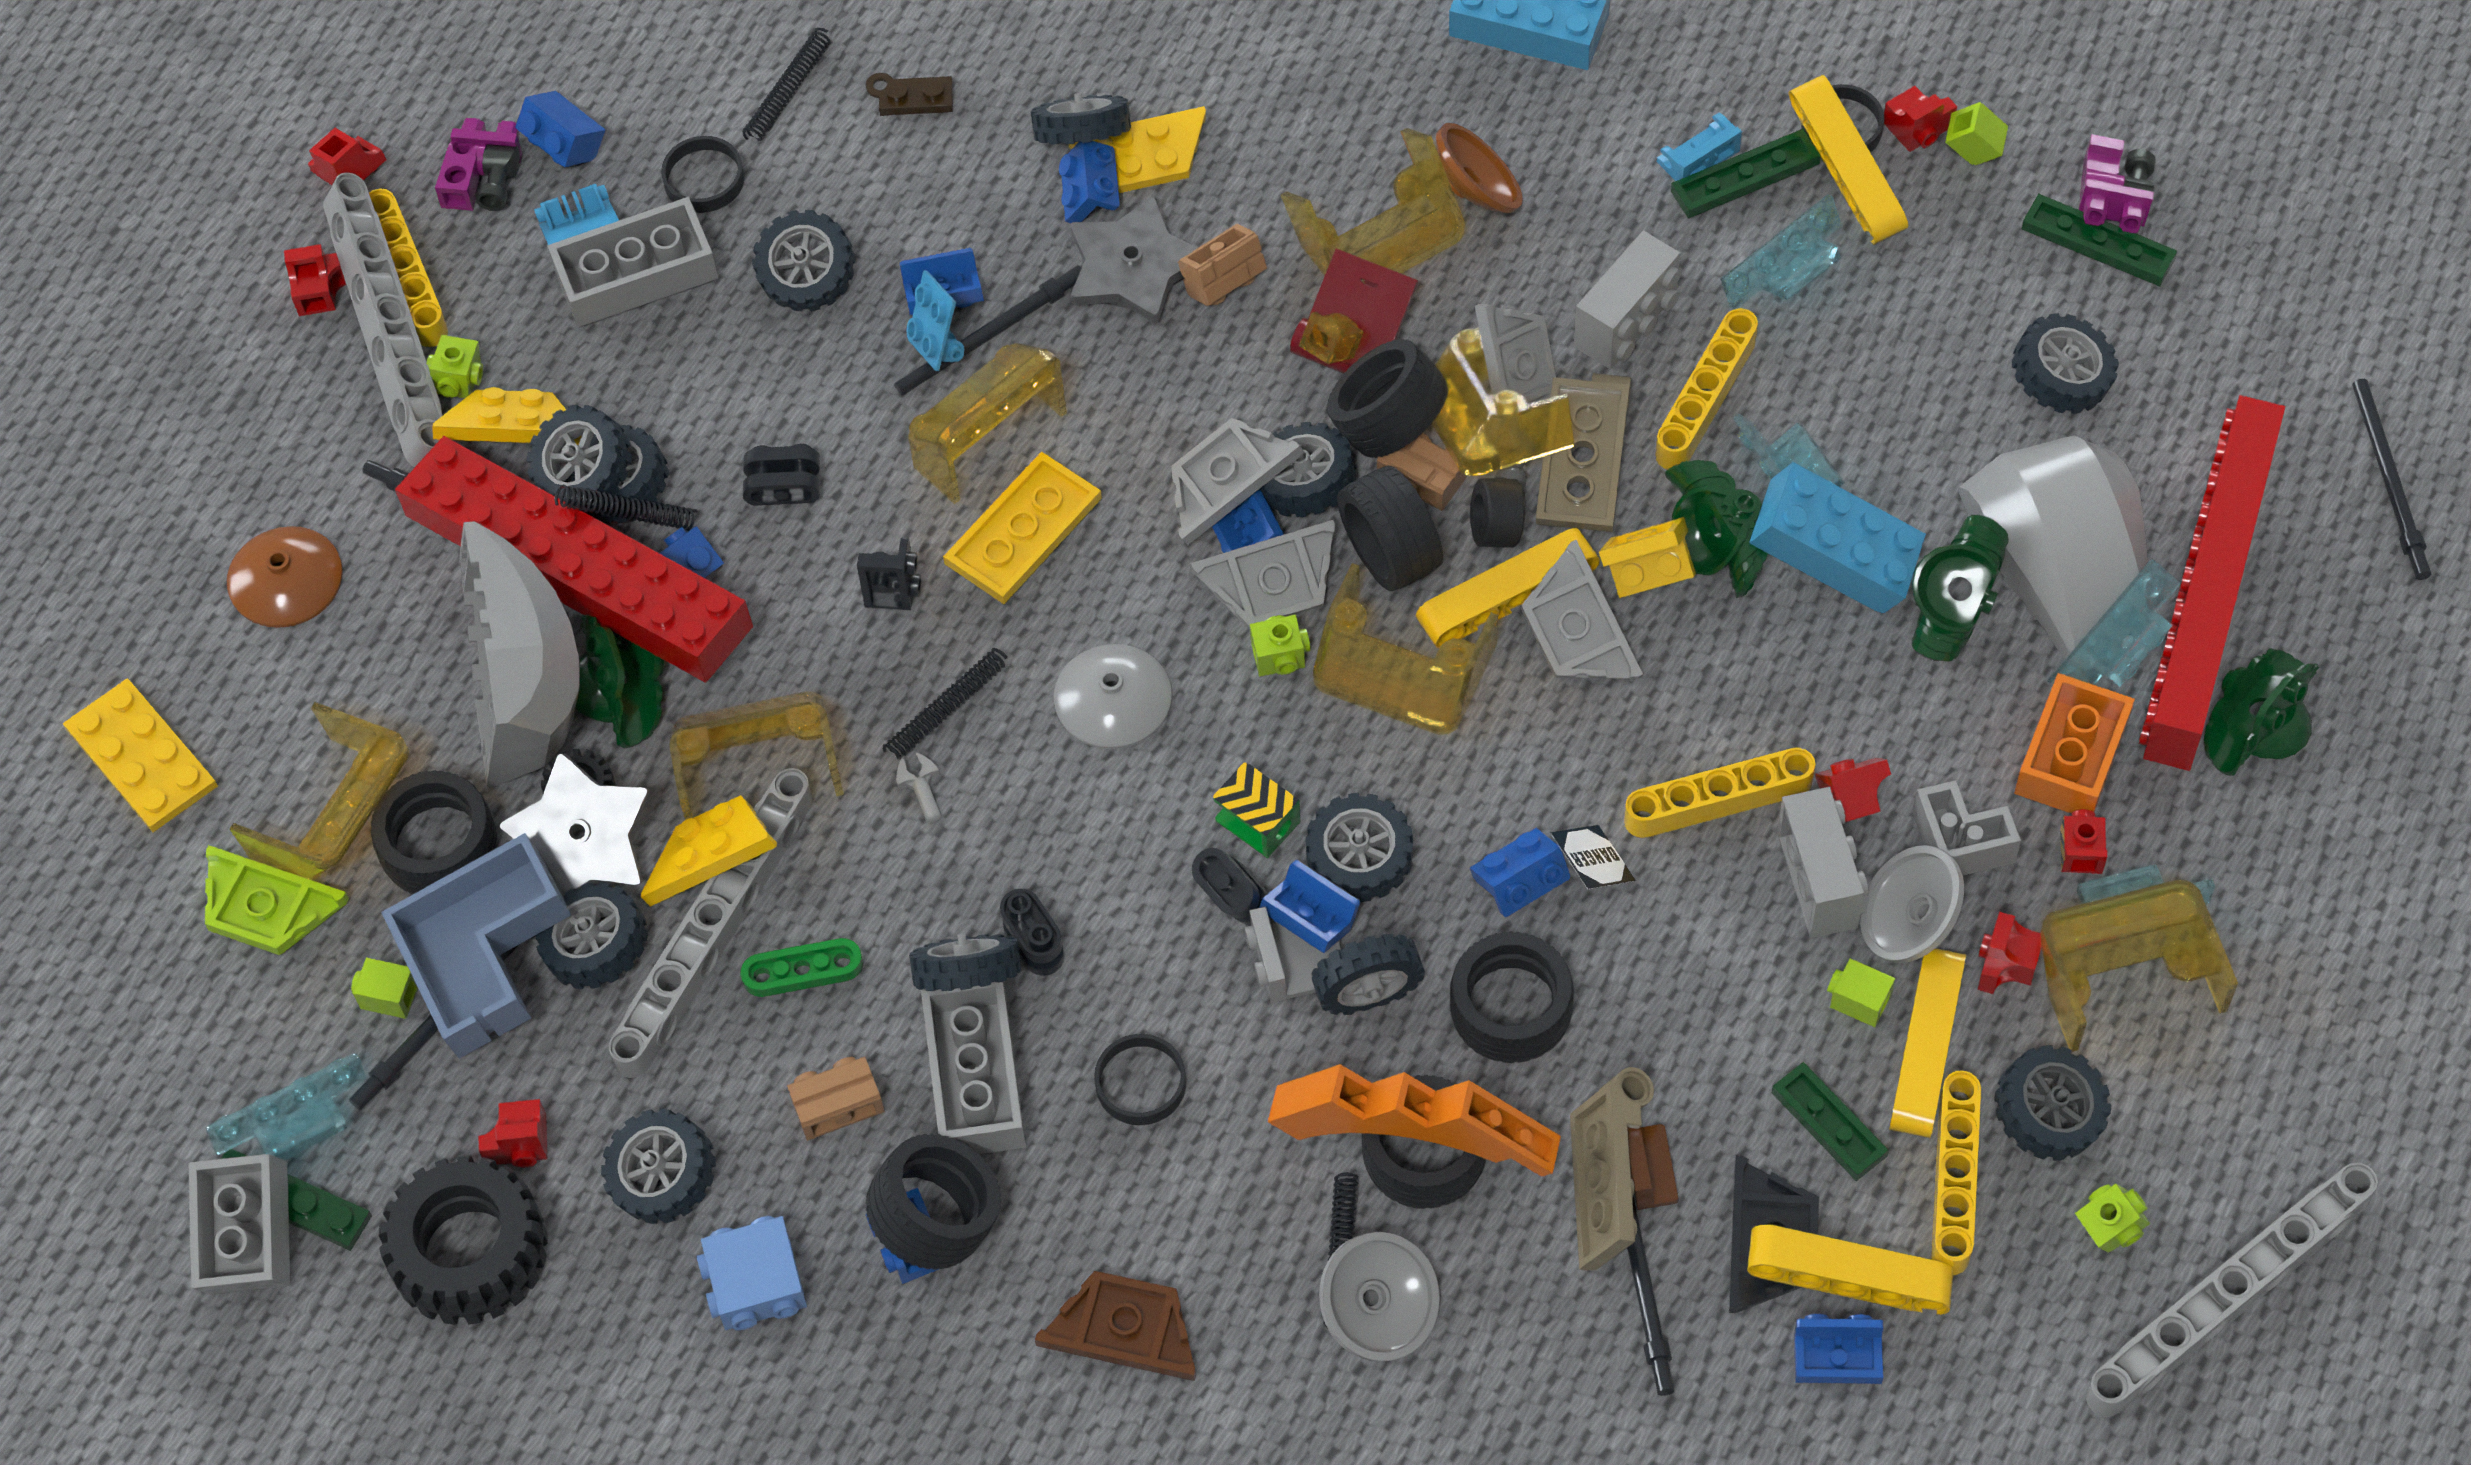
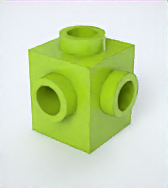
(455, 366)
(1278, 645)
(2114, 1217)

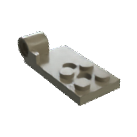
(1599, 424)
(1603, 1166)

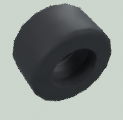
(1497, 512)

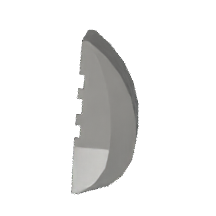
(2069, 530)
(523, 656)

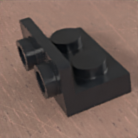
(889, 579)

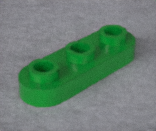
(783, 964)

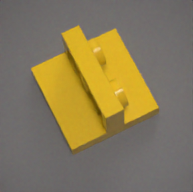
(1649, 557)

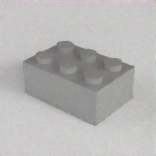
(1627, 300)
(1821, 862)
(239, 1224)

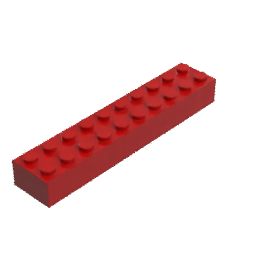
(582, 559)
(2210, 583)

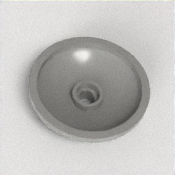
(1114, 714)
(1912, 904)
(1401, 1292)

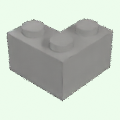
(1972, 840)

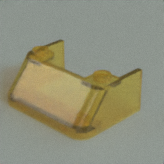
(1400, 237)
(979, 406)
(1498, 429)
(1395, 679)
(793, 714)
(349, 808)
(2128, 930)

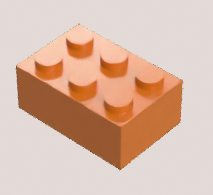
(2074, 745)

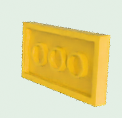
(1022, 527)
(140, 755)

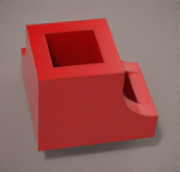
(1918, 118)
(342, 154)
(313, 279)
(1855, 785)
(2008, 954)
(518, 1135)

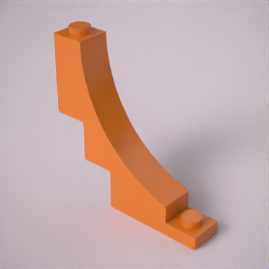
(1402, 1106)

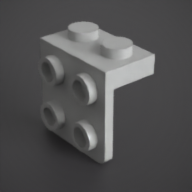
(1283, 958)

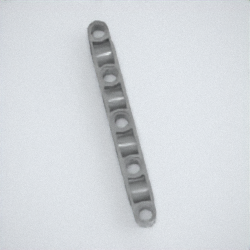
(383, 315)
(698, 946)
(2211, 1308)

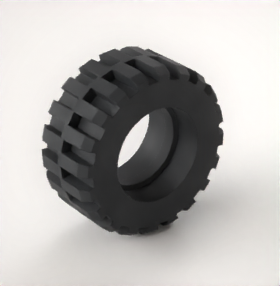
(479, 1286)

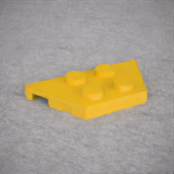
(1156, 149)
(498, 416)
(706, 848)

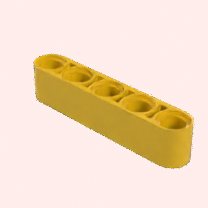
(1848, 159)
(410, 270)
(1710, 375)
(1497, 590)
(1731, 779)
(1927, 1043)
(1960, 1155)
(1849, 1269)

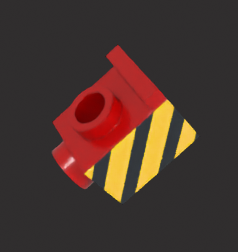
(2082, 853)

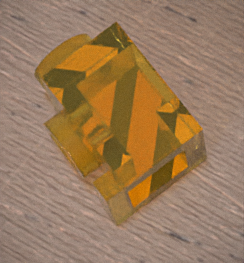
(1336, 331)

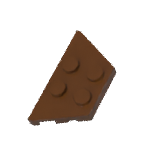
(1123, 1325)

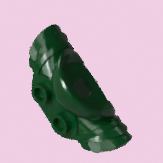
(1718, 522)
(1973, 554)
(602, 691)
(2281, 722)

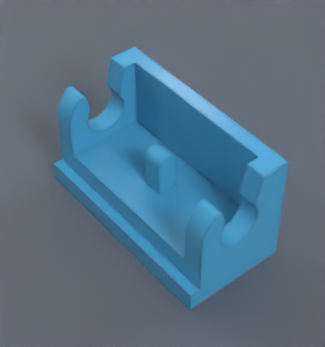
(1702, 151)

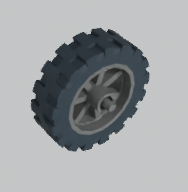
(2028, 1127)

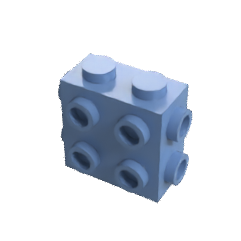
(751, 1273)

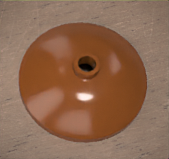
(1477, 170)
(286, 592)

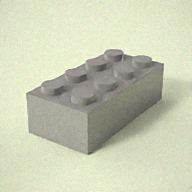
(633, 262)
(974, 1067)

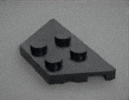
(1763, 1201)

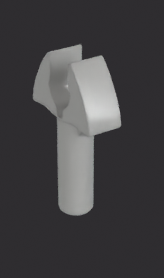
(921, 786)

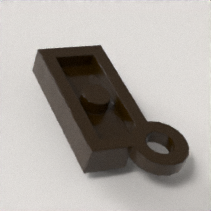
(912, 94)

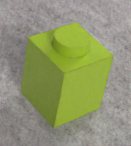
(1976, 134)
(384, 988)
(1860, 992)

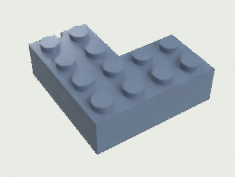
(460, 929)

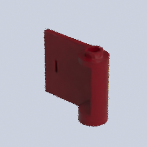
(1374, 306)

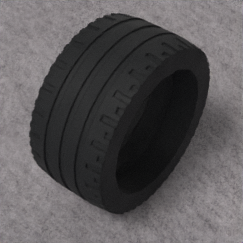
(1387, 398)
(1390, 528)
(419, 794)
(1507, 951)
(1414, 1188)
(913, 1234)

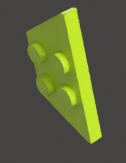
(263, 902)

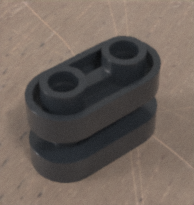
(781, 475)
(1228, 883)
(1035, 931)

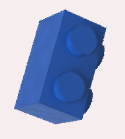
(560, 128)

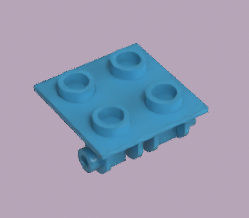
(593, 215)
(931, 323)

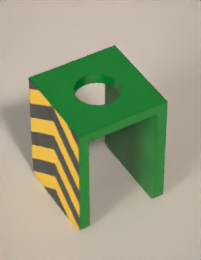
(1257, 809)

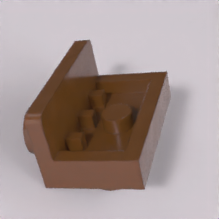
(1651, 1167)

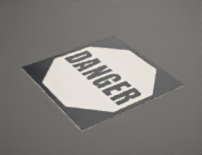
(1593, 856)

